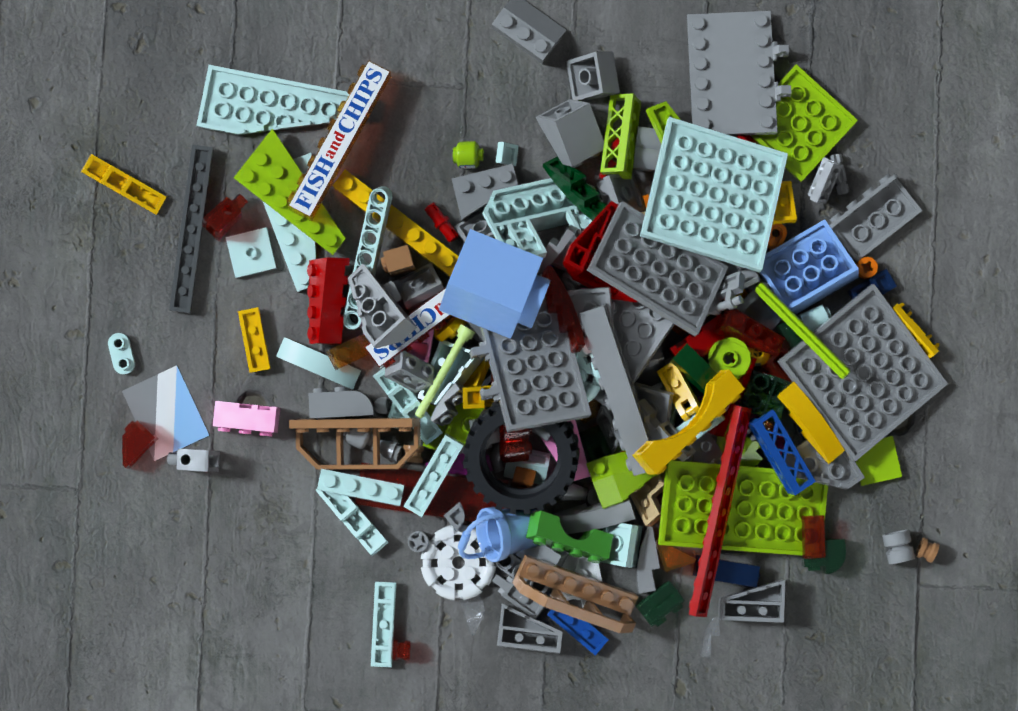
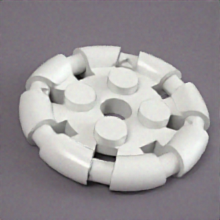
(449, 572)

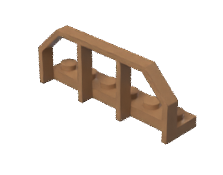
(362, 425)
(580, 586)

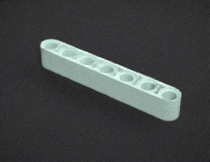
(366, 246)

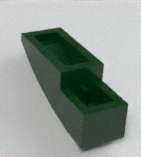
(694, 367)

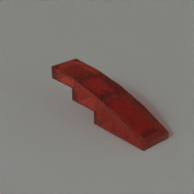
(559, 302)

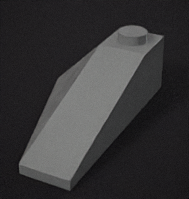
(380, 314)

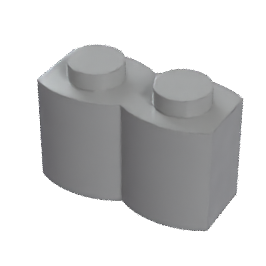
(646, 150)

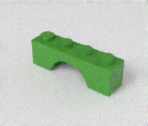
(547, 530)

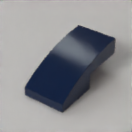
(882, 281)

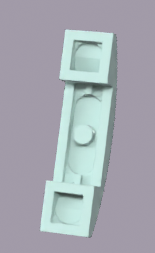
(317, 363)

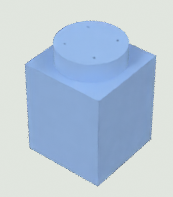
(495, 285)

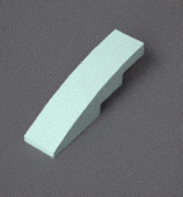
(408, 405)
(355, 521)

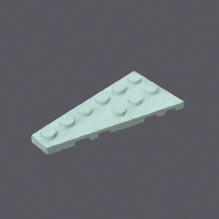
(294, 244)

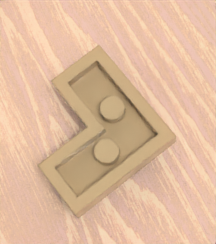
(646, 500)

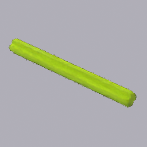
(802, 331)

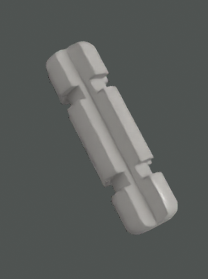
(842, 187)

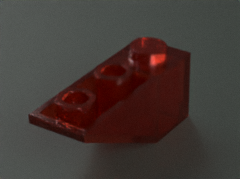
(754, 334)

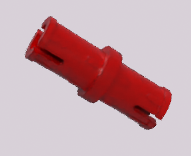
(441, 222)

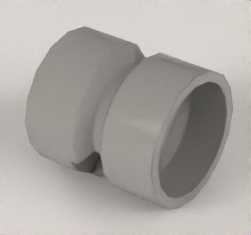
(898, 546)

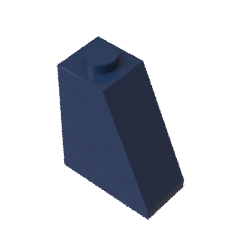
(734, 572)

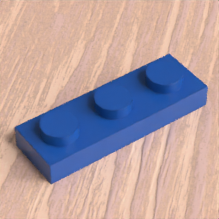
(580, 630)

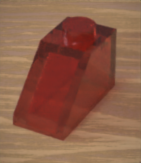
(136, 442)

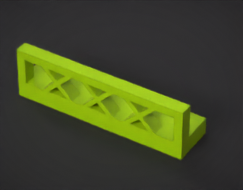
(627, 136)

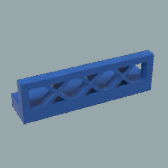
(774, 457)

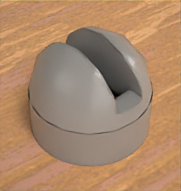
(382, 405)

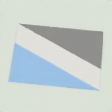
(167, 411)

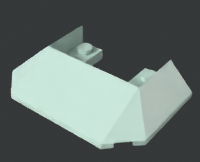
(523, 209)

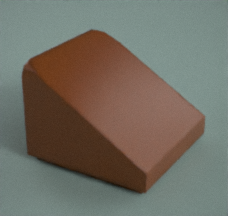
(523, 477)

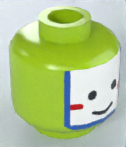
(467, 154)

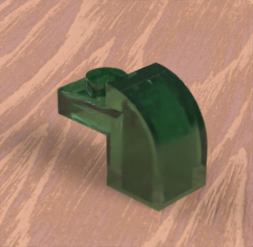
(834, 557)

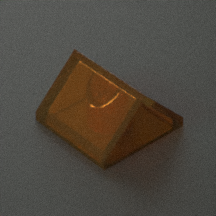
(672, 558)

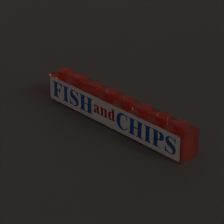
(425, 318)

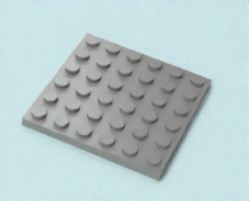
(886, 376)

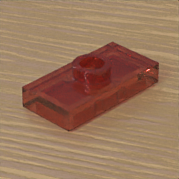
(813, 536)

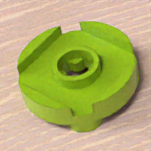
(726, 347)

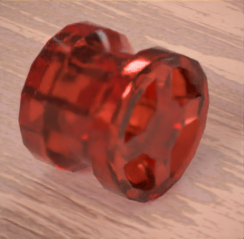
(401, 650)

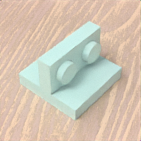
(624, 544)

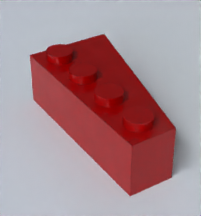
(326, 299)

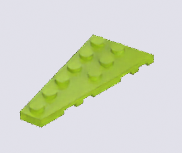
(272, 177)

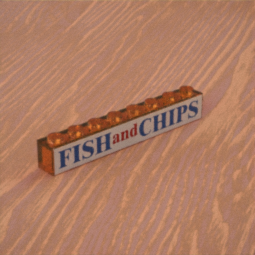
(339, 140)

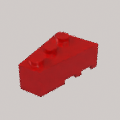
(701, 342)

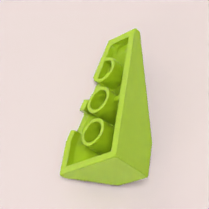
(614, 480)

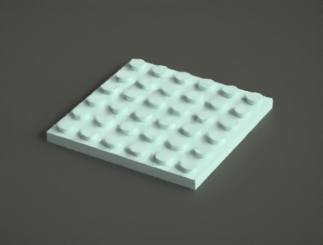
(714, 194)

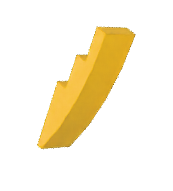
(123, 184)
(811, 422)

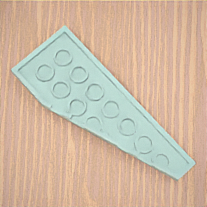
(257, 103)

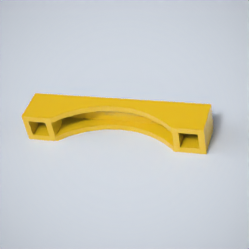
(718, 394)

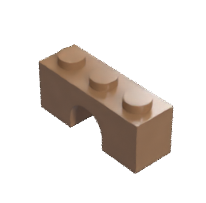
(397, 261)

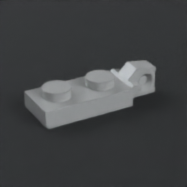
(510, 593)

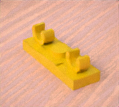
(916, 331)

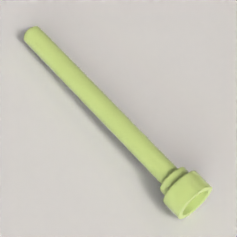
(463, 335)

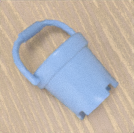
(498, 534)

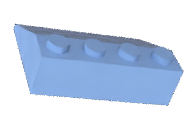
(808, 267)

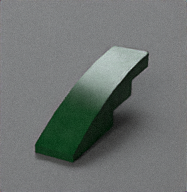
(574, 187)

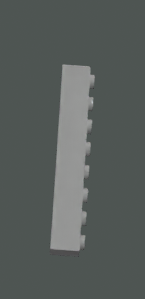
(616, 382)

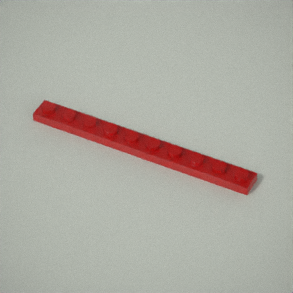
(720, 511)

